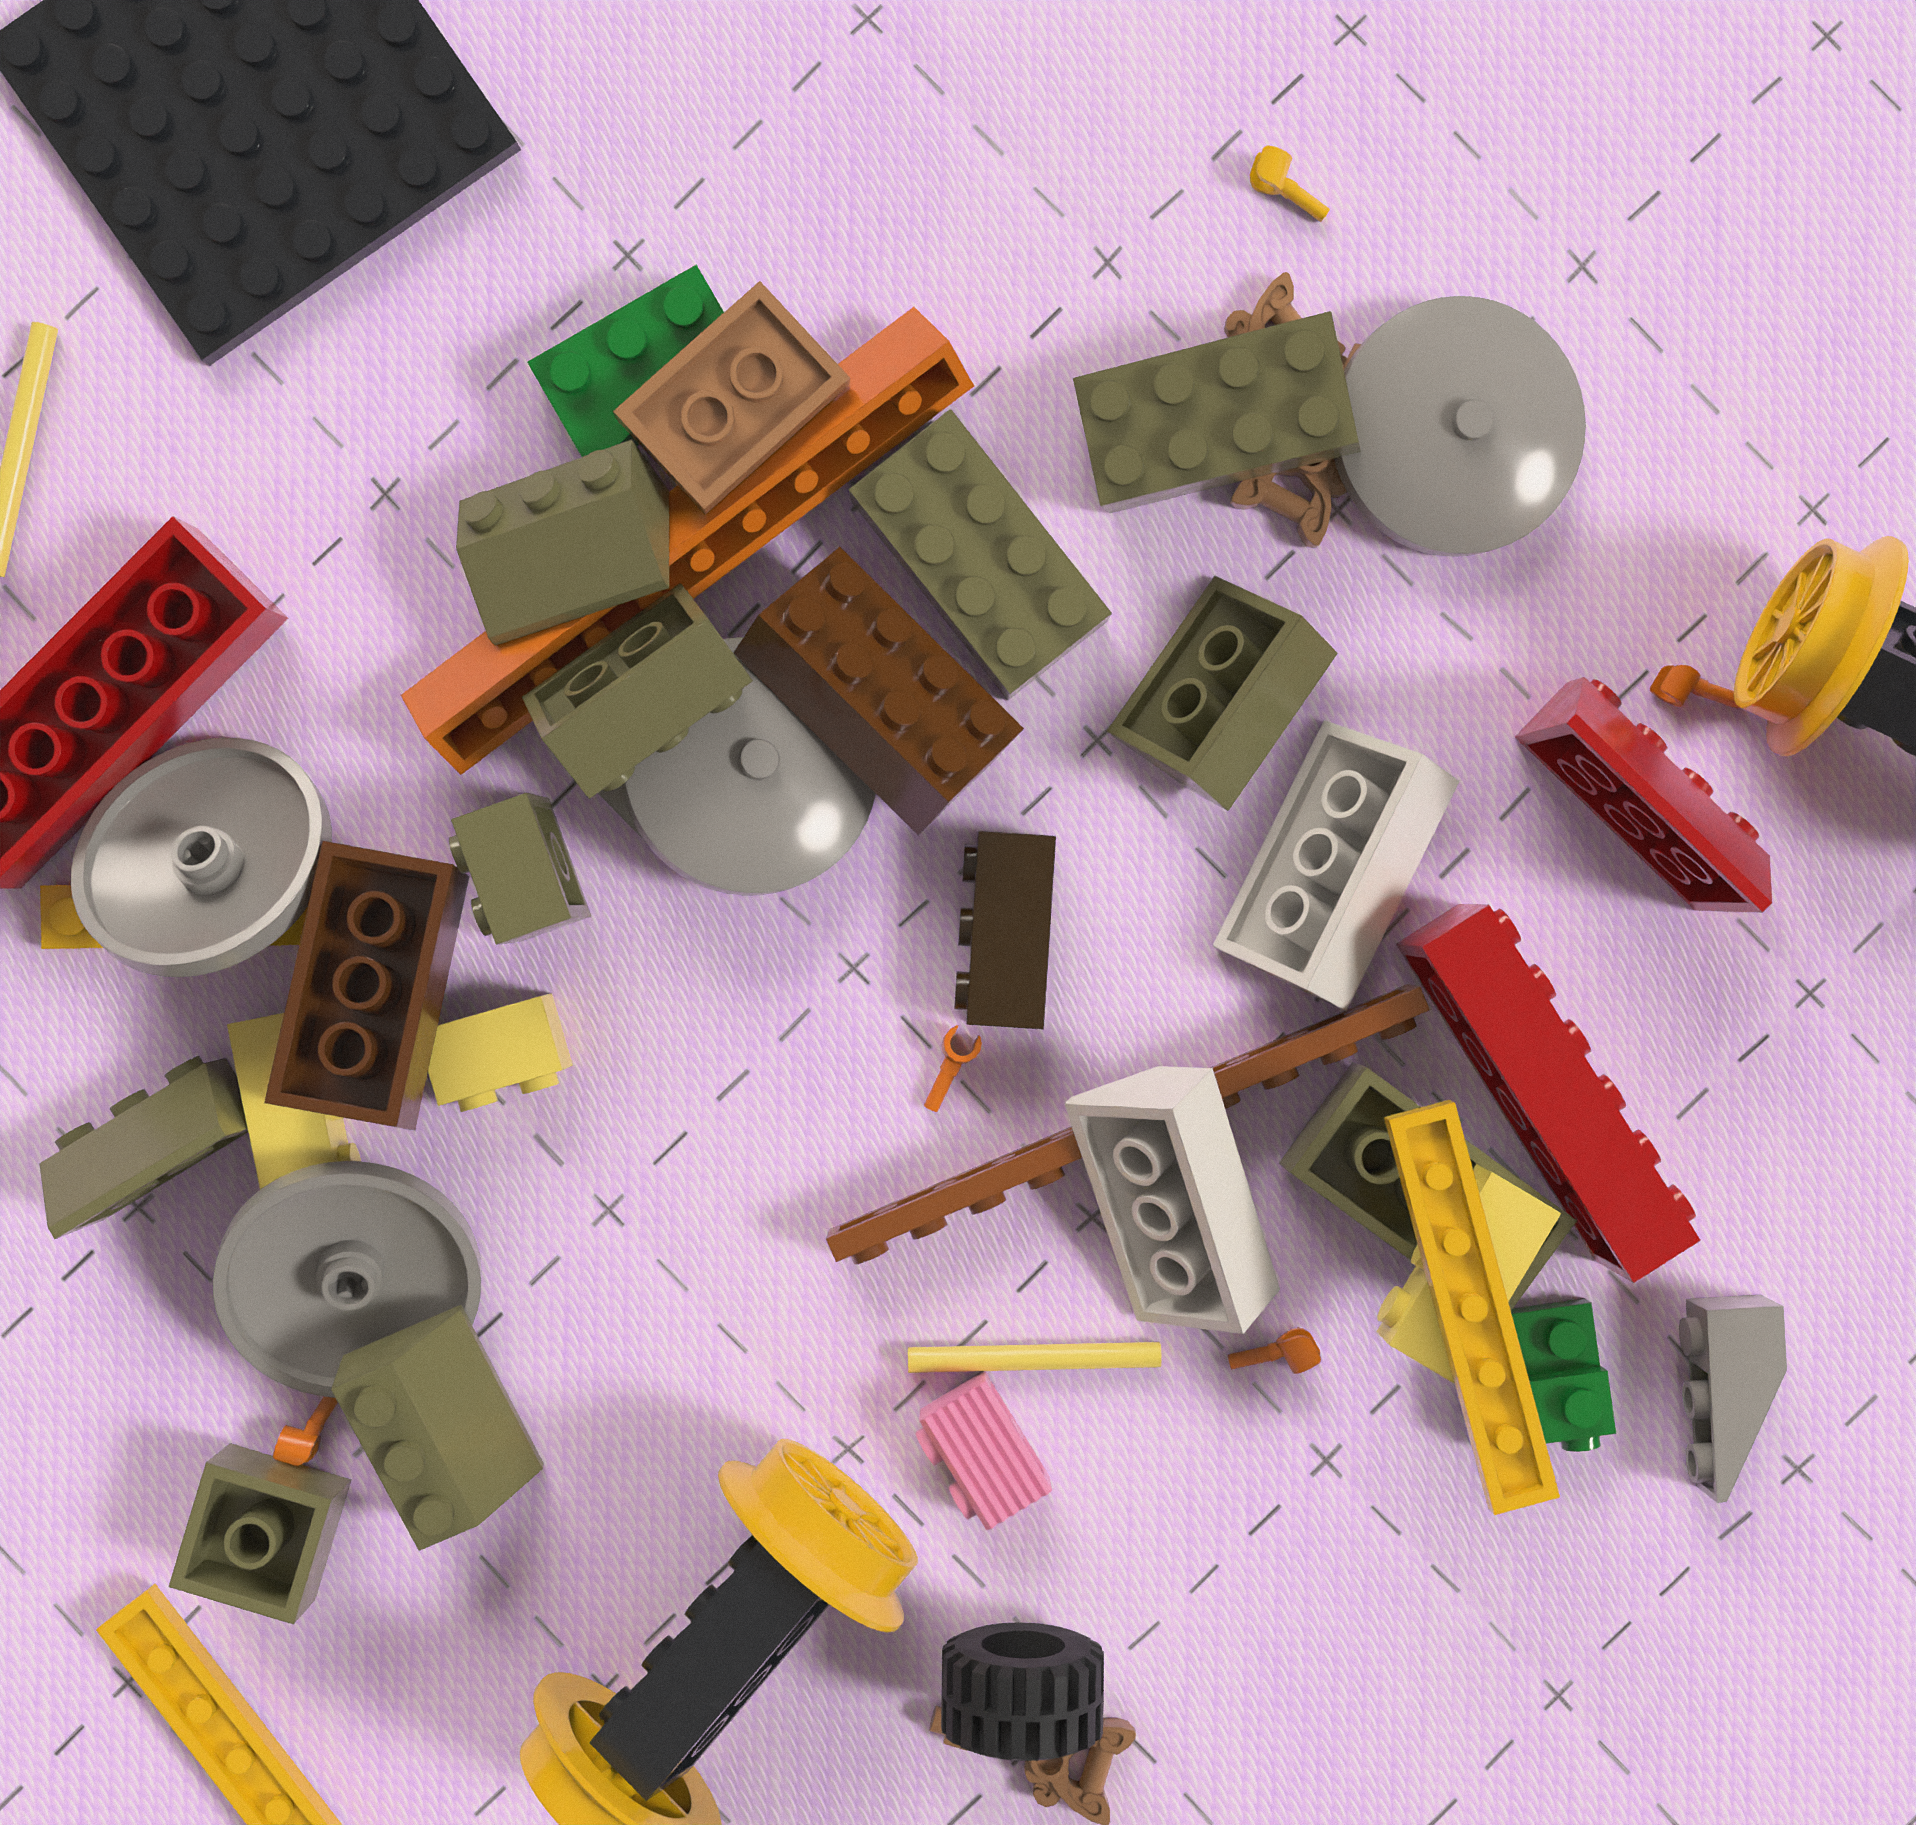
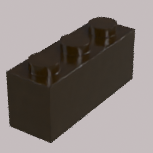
(1006, 929)

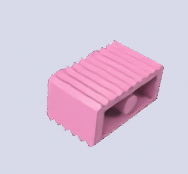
(983, 1451)

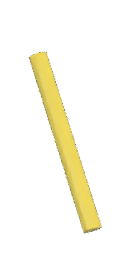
(23, 431)
(1034, 1357)

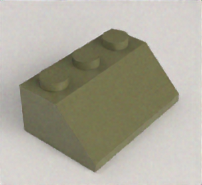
(565, 542)
(1223, 691)
(636, 692)
(141, 1146)
(436, 1425)

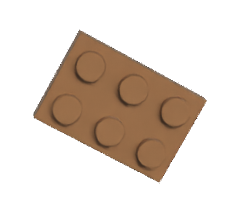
(732, 397)

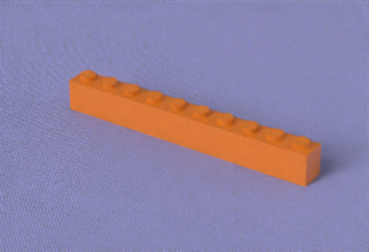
(893, 390)

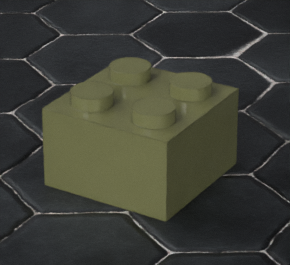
(518, 869)
(259, 1533)

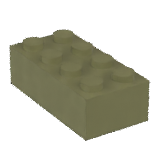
(1217, 413)
(979, 554)
(1351, 1164)

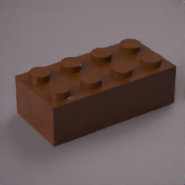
(877, 689)
(368, 986)

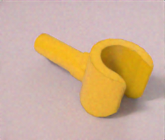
(1269, 177)

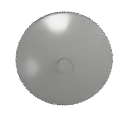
(1461, 426)
(748, 799)
(200, 857)
(338, 1264)

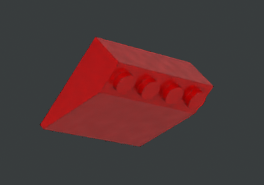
(1649, 800)

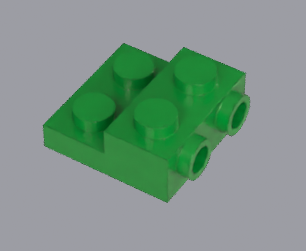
(1566, 1372)

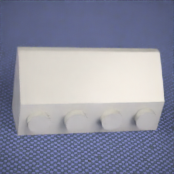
(1336, 862)
(1175, 1199)

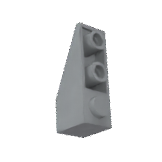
(1734, 1375)

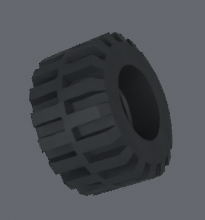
(1022, 1691)

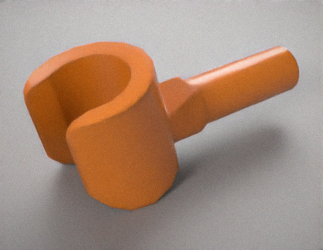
(1677, 682)
(949, 1069)
(1294, 1345)
(299, 1445)

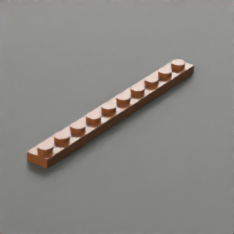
(1043, 1159)

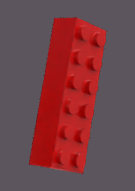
(119, 687)
(1549, 1089)

